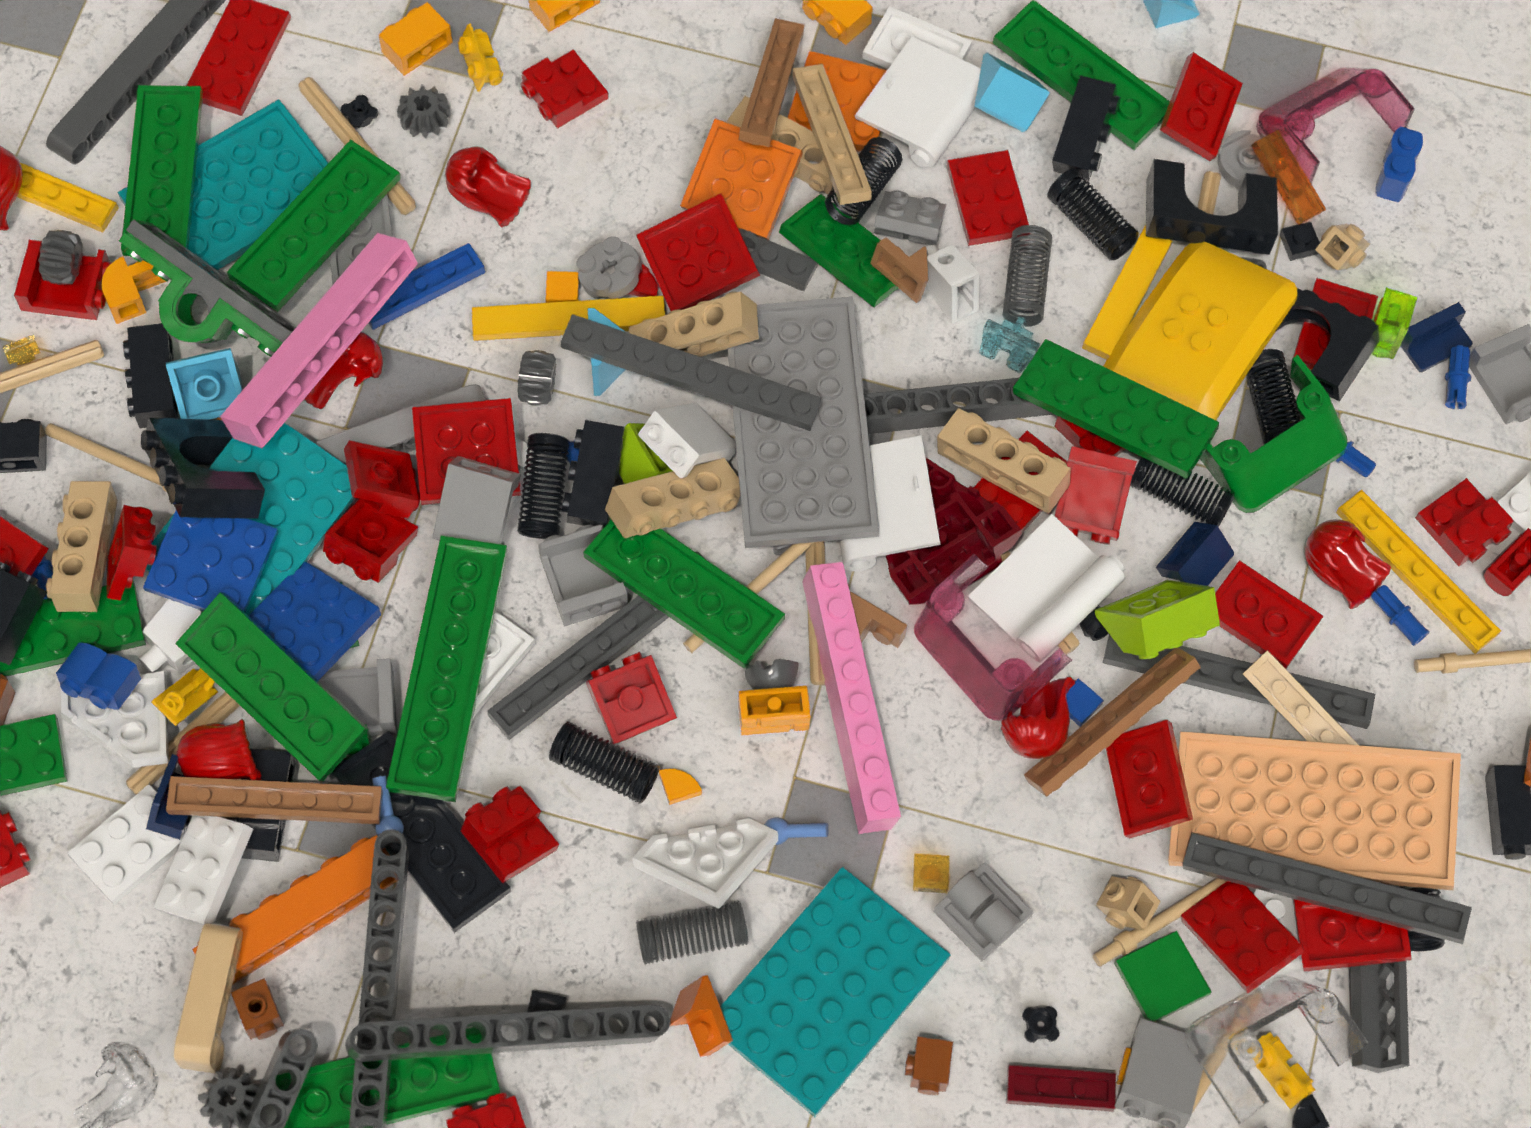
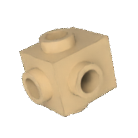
(1333, 246)
(1128, 903)

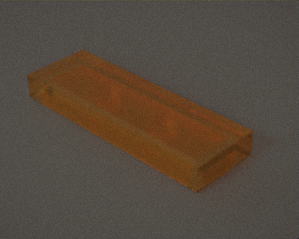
(1291, 180)

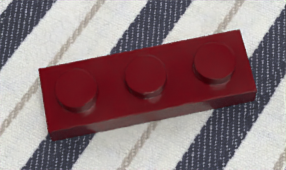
(1061, 1088)

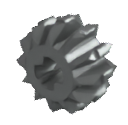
(423, 111)
(60, 257)
(536, 377)
(224, 1086)

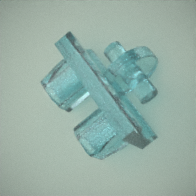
(1011, 339)

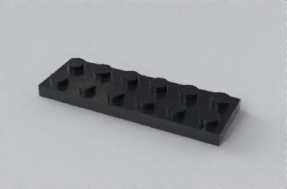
(439, 854)

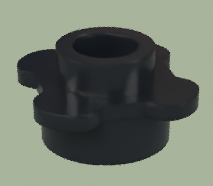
(359, 119)
(1045, 1015)

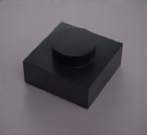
(1299, 241)

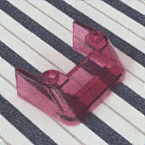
(1297, 113)
(990, 689)

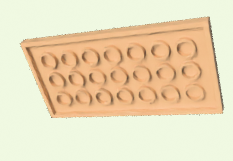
(1326, 805)

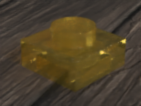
(22, 350)
(930, 873)

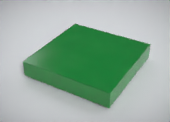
(1162, 977)

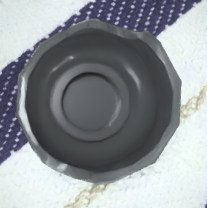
(778, 675)

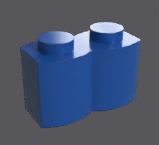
(1399, 164)
(98, 676)

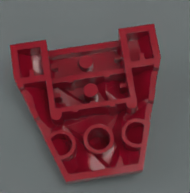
(965, 528)

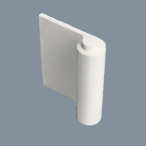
(922, 100)
(902, 505)
(1046, 588)

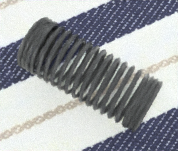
(1038, 249)
(647, 938)

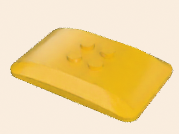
(1203, 327)

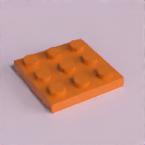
(851, 86)
(747, 175)

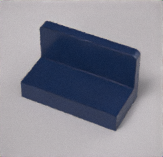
(1433, 338)
(1197, 555)
(159, 820)

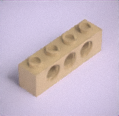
(798, 137)
(704, 327)
(1011, 475)
(671, 500)
(82, 546)

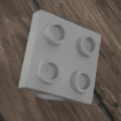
(911, 216)
(982, 911)

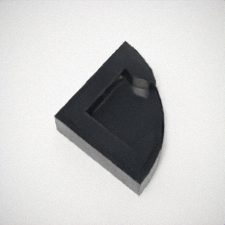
(545, 1002)
(1309, 1115)

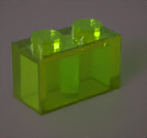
(1393, 318)

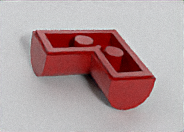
(1511, 567)

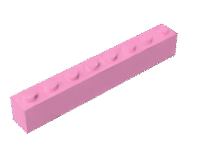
(319, 340)
(851, 698)

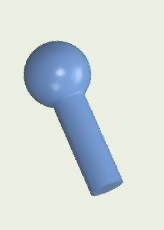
(387, 817)
(796, 830)

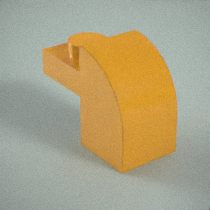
(122, 288)

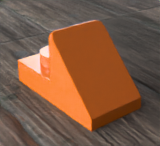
(702, 1013)

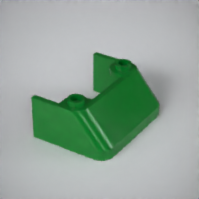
(1287, 458)

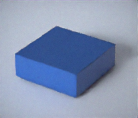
(1082, 702)

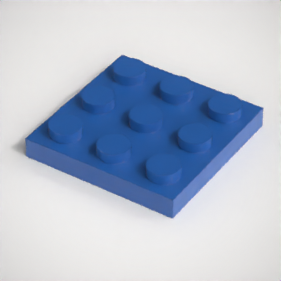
(209, 558)
(315, 618)

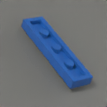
(430, 282)

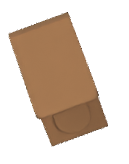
(906, 272)
(883, 626)

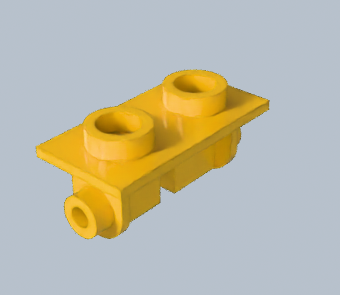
(475, 47)
(185, 696)
(1289, 1082)

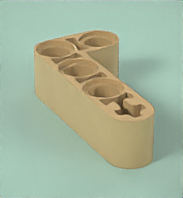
(207, 999)

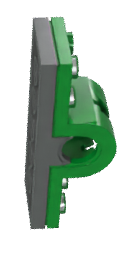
(190, 276)

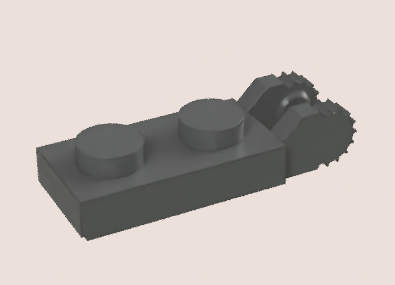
(780, 262)

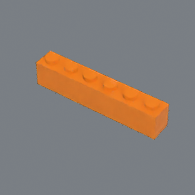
(306, 907)

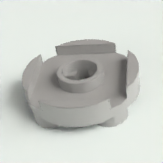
(1232, 155)
(605, 254)

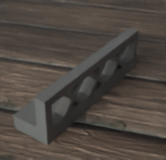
(1369, 1011)

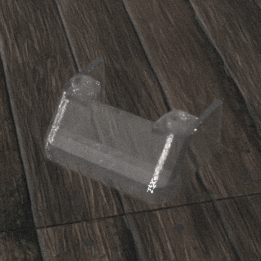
(1229, 1049)

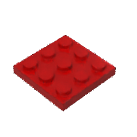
(698, 254)
(467, 430)

